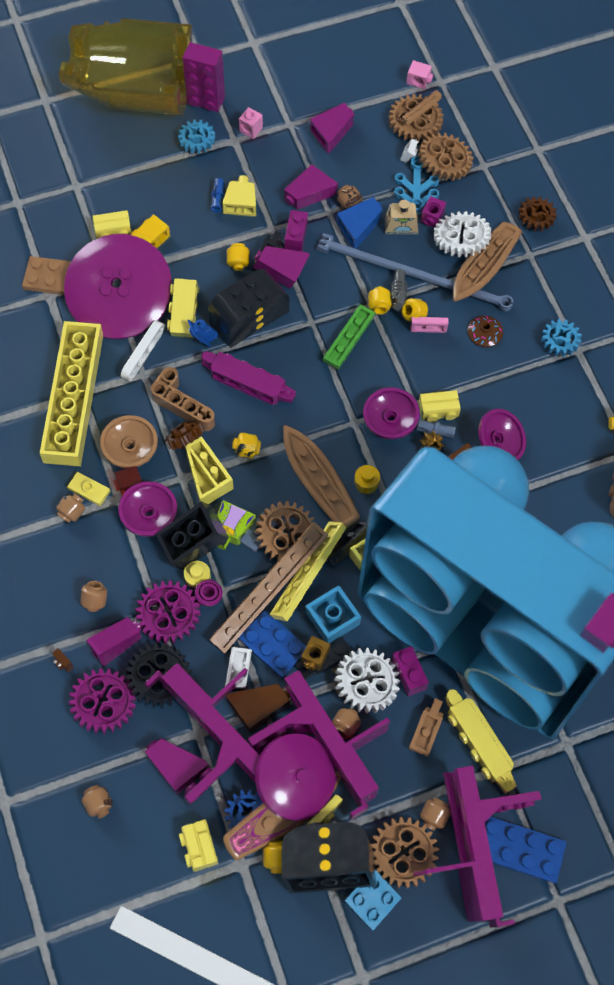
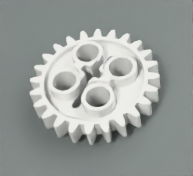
(475, 236)
(373, 697)

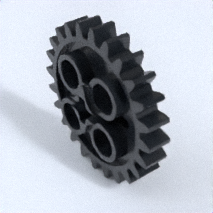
(140, 663)

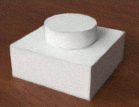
(409, 151)

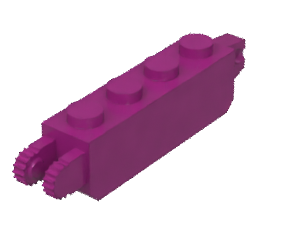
(247, 378)

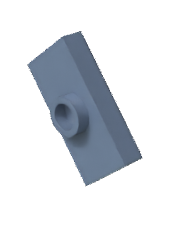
(250, 536)

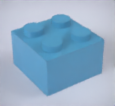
(333, 615)

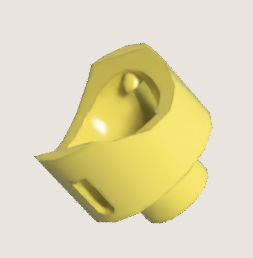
(195, 573)

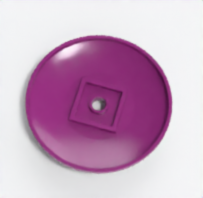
(138, 299)

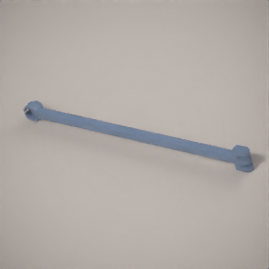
(326, 243)

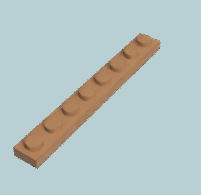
(268, 587)

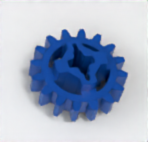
(239, 802)

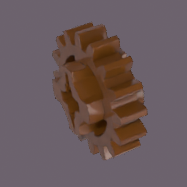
(537, 213)
(184, 434)

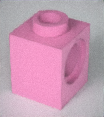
(419, 75)
(250, 123)

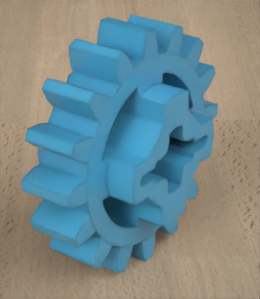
(196, 136)
(561, 338)

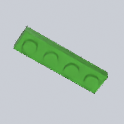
(349, 337)

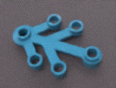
(415, 188)

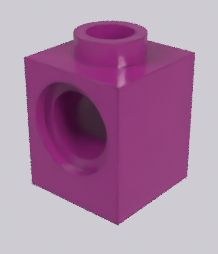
(433, 206)

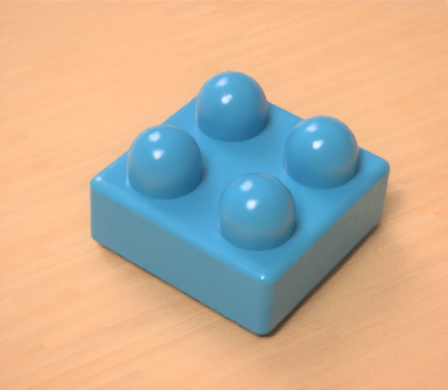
(488, 584)

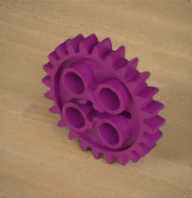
(151, 619)
(85, 693)

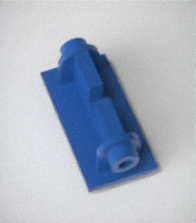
(202, 332)

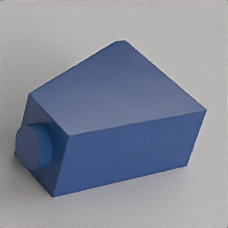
(359, 220)

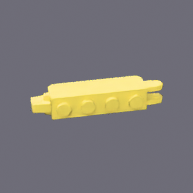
(481, 740)

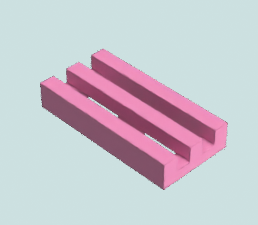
(429, 324)

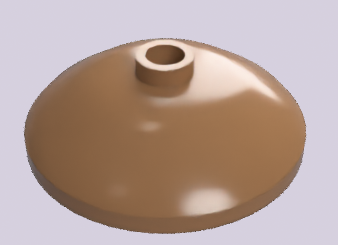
(128, 432)

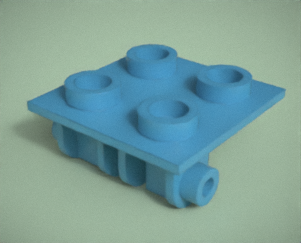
(373, 903)

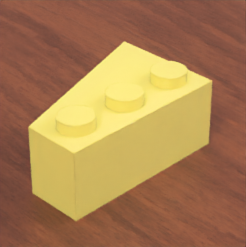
(183, 306)
(207, 472)

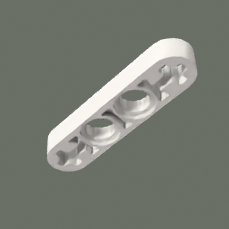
(142, 350)

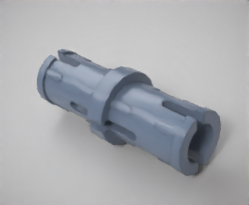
(443, 430)

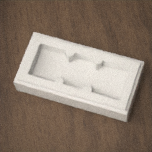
(239, 660)

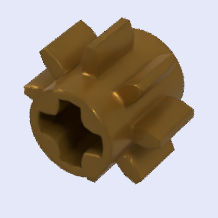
(432, 440)

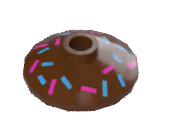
(485, 337)

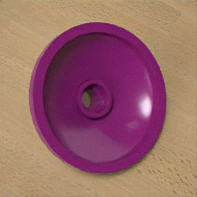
(391, 404)
(502, 430)
(147, 498)

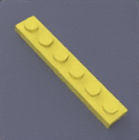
(306, 573)

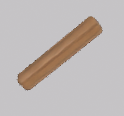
(421, 107)

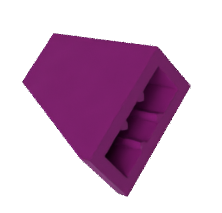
(332, 126)
(310, 188)
(281, 263)
(114, 640)
(175, 764)

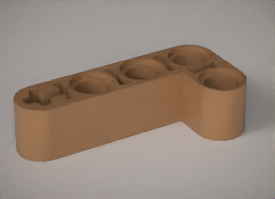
(170, 393)

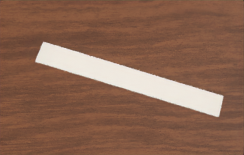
(182, 950)

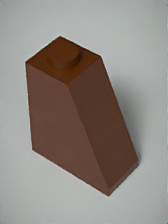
(258, 704)

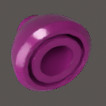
(208, 593)

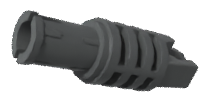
(398, 289)

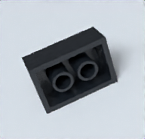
(192, 535)

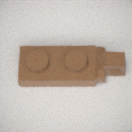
(427, 729)

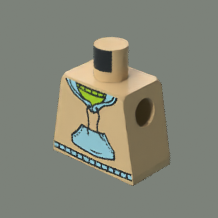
(401, 218)

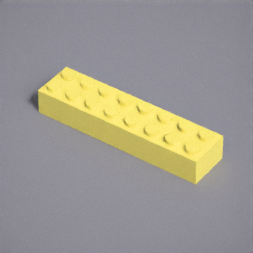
(71, 394)

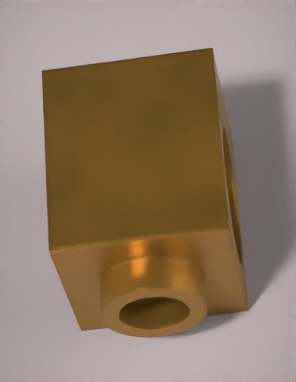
(315, 645)

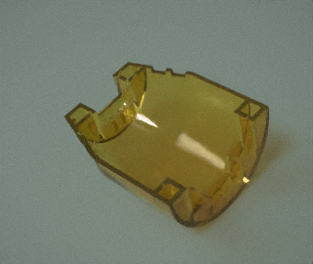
(129, 65)

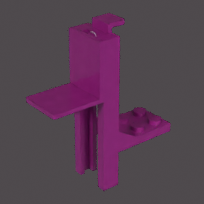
(202, 709)
(312, 719)
(476, 864)

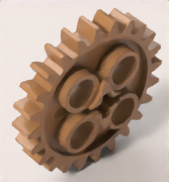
(423, 126)
(445, 156)
(269, 535)
(392, 836)

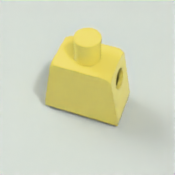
(240, 198)

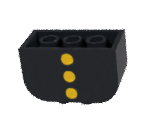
(247, 307)
(327, 858)

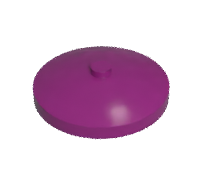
(295, 777)

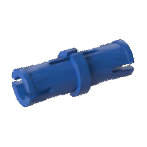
(217, 195)

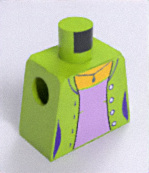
(235, 522)

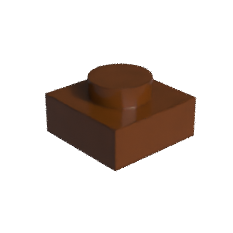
(62, 661)

